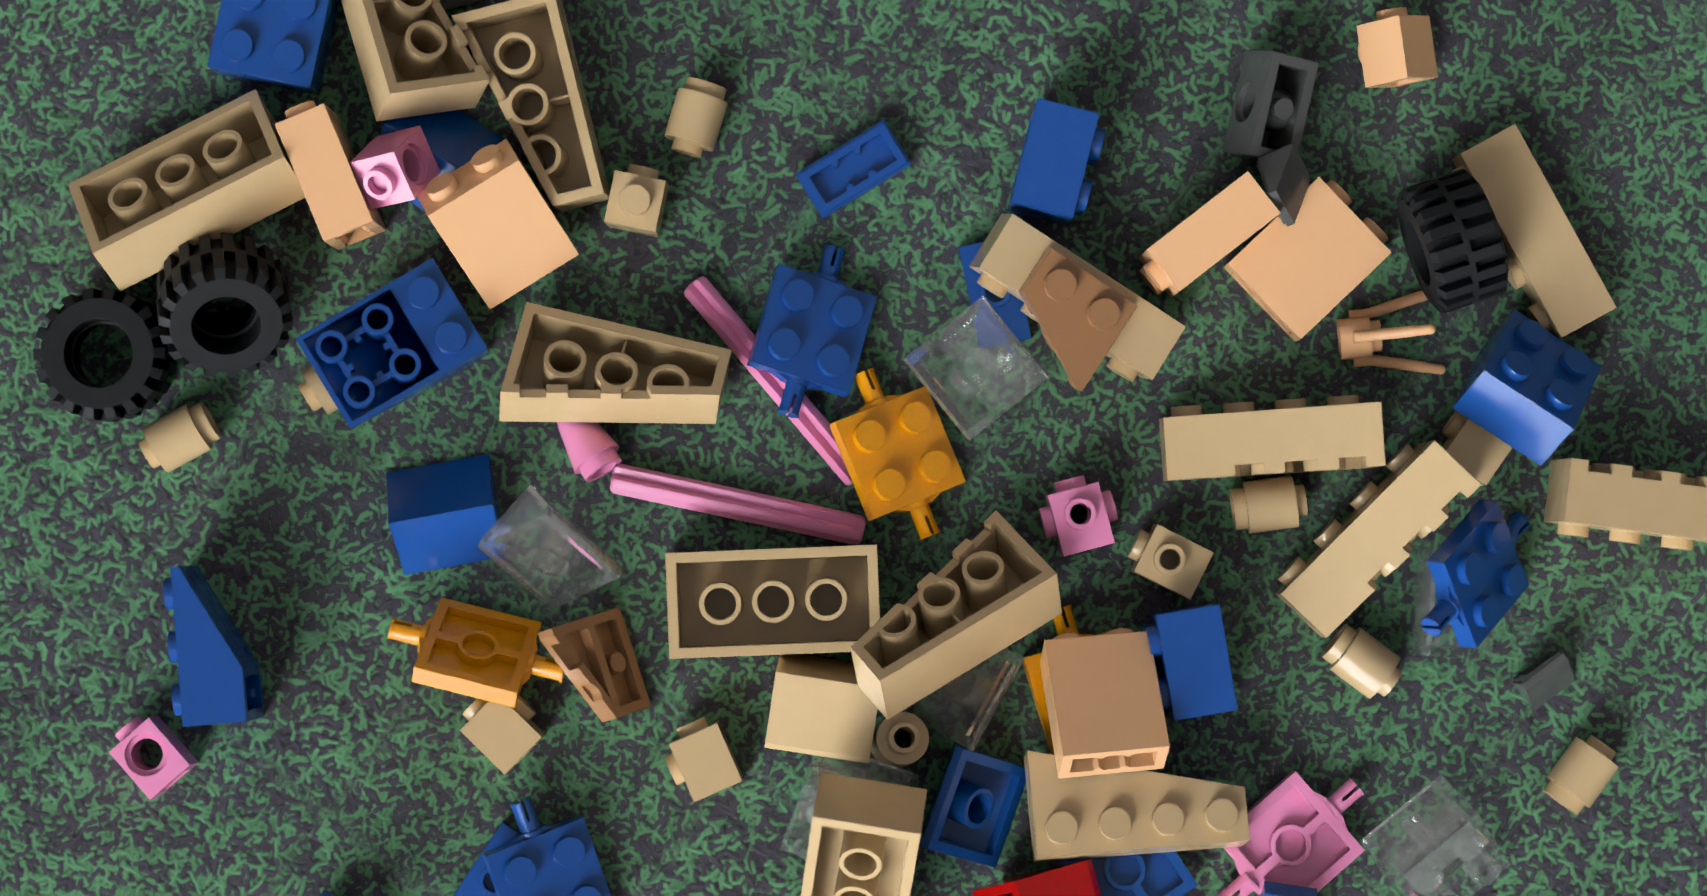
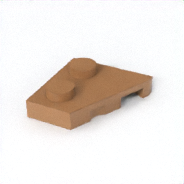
(1075, 314)
(599, 663)

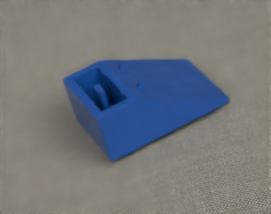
(393, 344)
(214, 662)

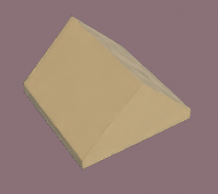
(820, 709)

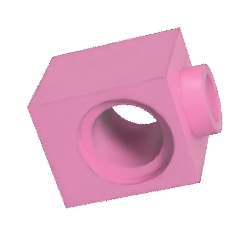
(395, 167)
(174, 764)

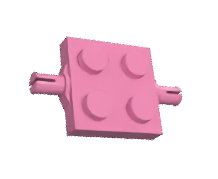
(1295, 838)

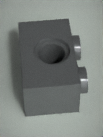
(1269, 103)

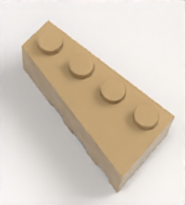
(413, 58)
(541, 94)
(608, 373)
(1273, 440)
(1626, 503)
(1374, 535)
(957, 619)
(1128, 813)

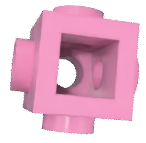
(1099, 513)

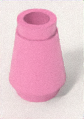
(589, 449)

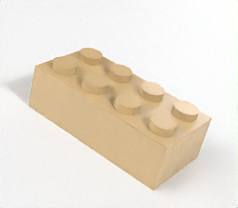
(185, 185)
(770, 600)
(863, 838)

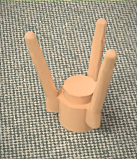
(1361, 337)

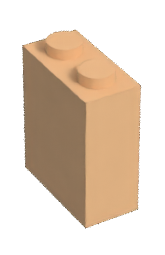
(322, 166)
(497, 223)
(1207, 236)
(1310, 265)
(1103, 703)

